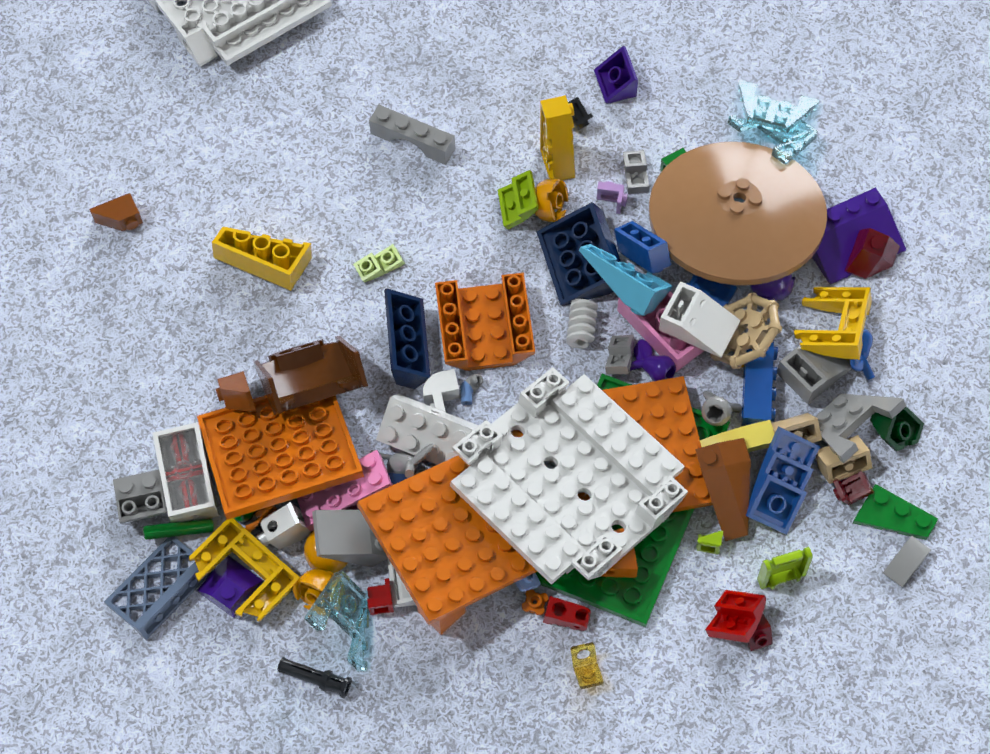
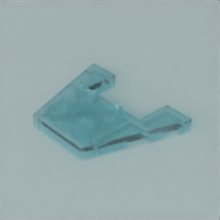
(771, 113)
(789, 143)
(349, 609)

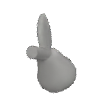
(717, 410)
(405, 464)

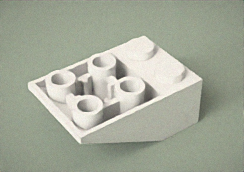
(698, 320)

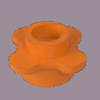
(538, 608)

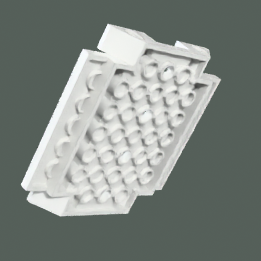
(234, 26)
(594, 452)

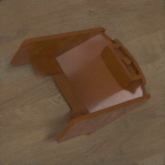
(310, 373)

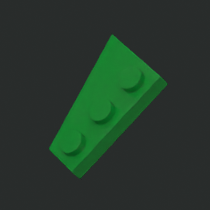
(894, 514)

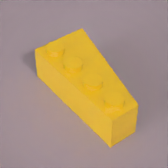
(557, 137)
(262, 256)

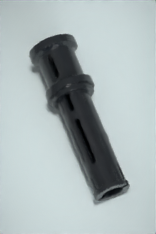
(325, 680)

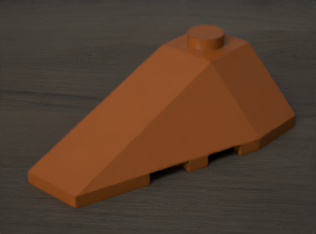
(727, 478)

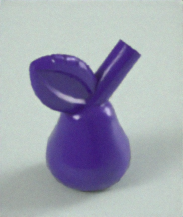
(656, 367)

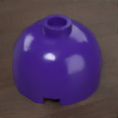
(775, 290)

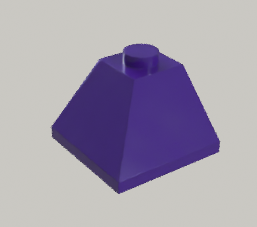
(229, 585)

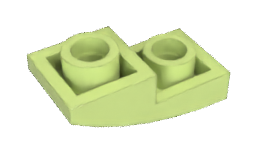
(380, 264)

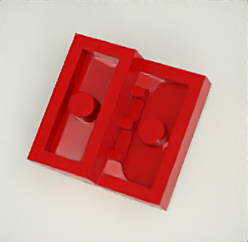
(736, 616)

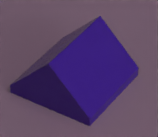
(617, 77)

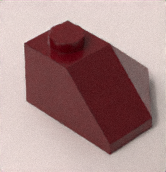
(871, 253)

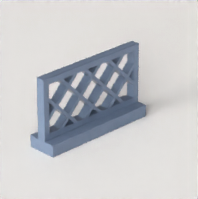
(170, 595)

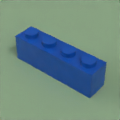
(758, 388)

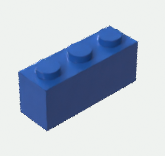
(642, 247)

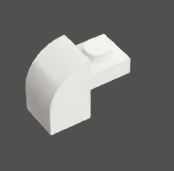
(440, 388)

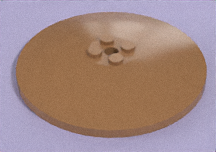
(732, 240)

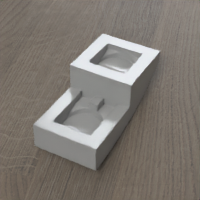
(636, 172)
(620, 354)
(907, 561)

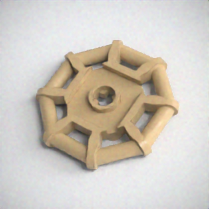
(758, 336)

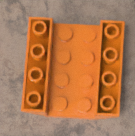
(485, 323)

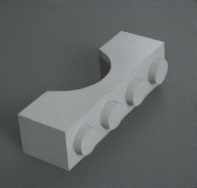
(393, 125)

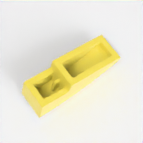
(756, 436)

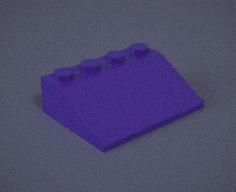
(842, 229)

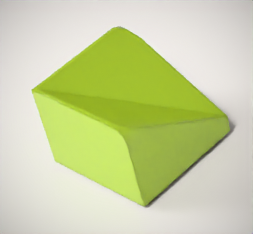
(710, 543)

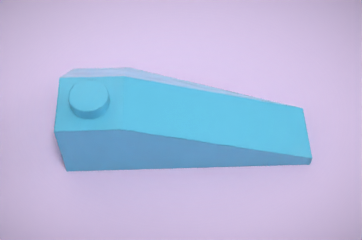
(635, 289)

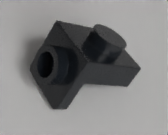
(580, 116)

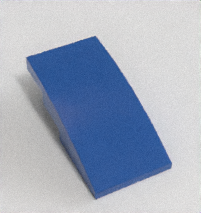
(782, 480)

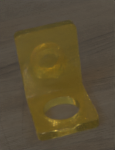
(586, 669)

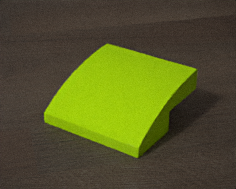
(518, 200)

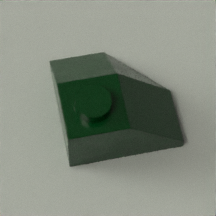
(899, 431)

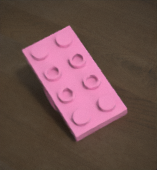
(347, 494)

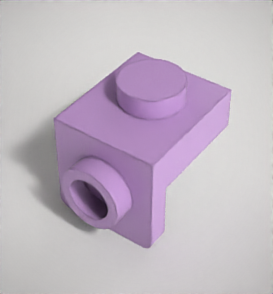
(612, 192)

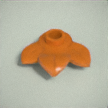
(260, 514)

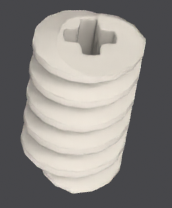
(581, 323)

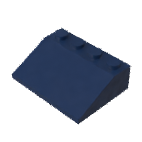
(568, 268)

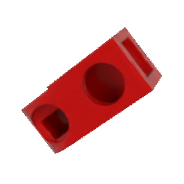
(566, 614)

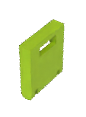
(784, 568)

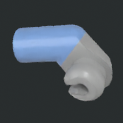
(469, 386)

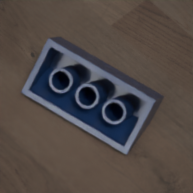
(407, 339)

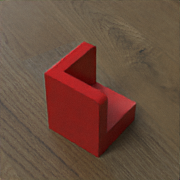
(380, 598)

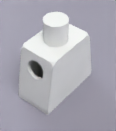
(283, 527)

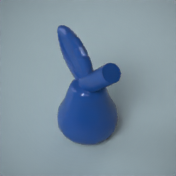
(862, 364)

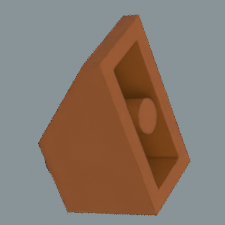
(117, 213)
(235, 392)

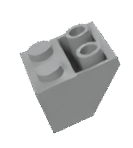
(139, 496)

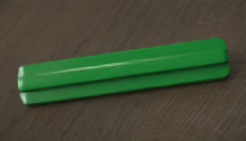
(178, 529)

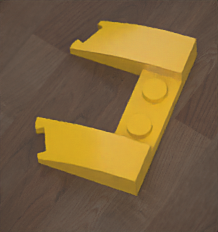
(847, 340)
(235, 538)

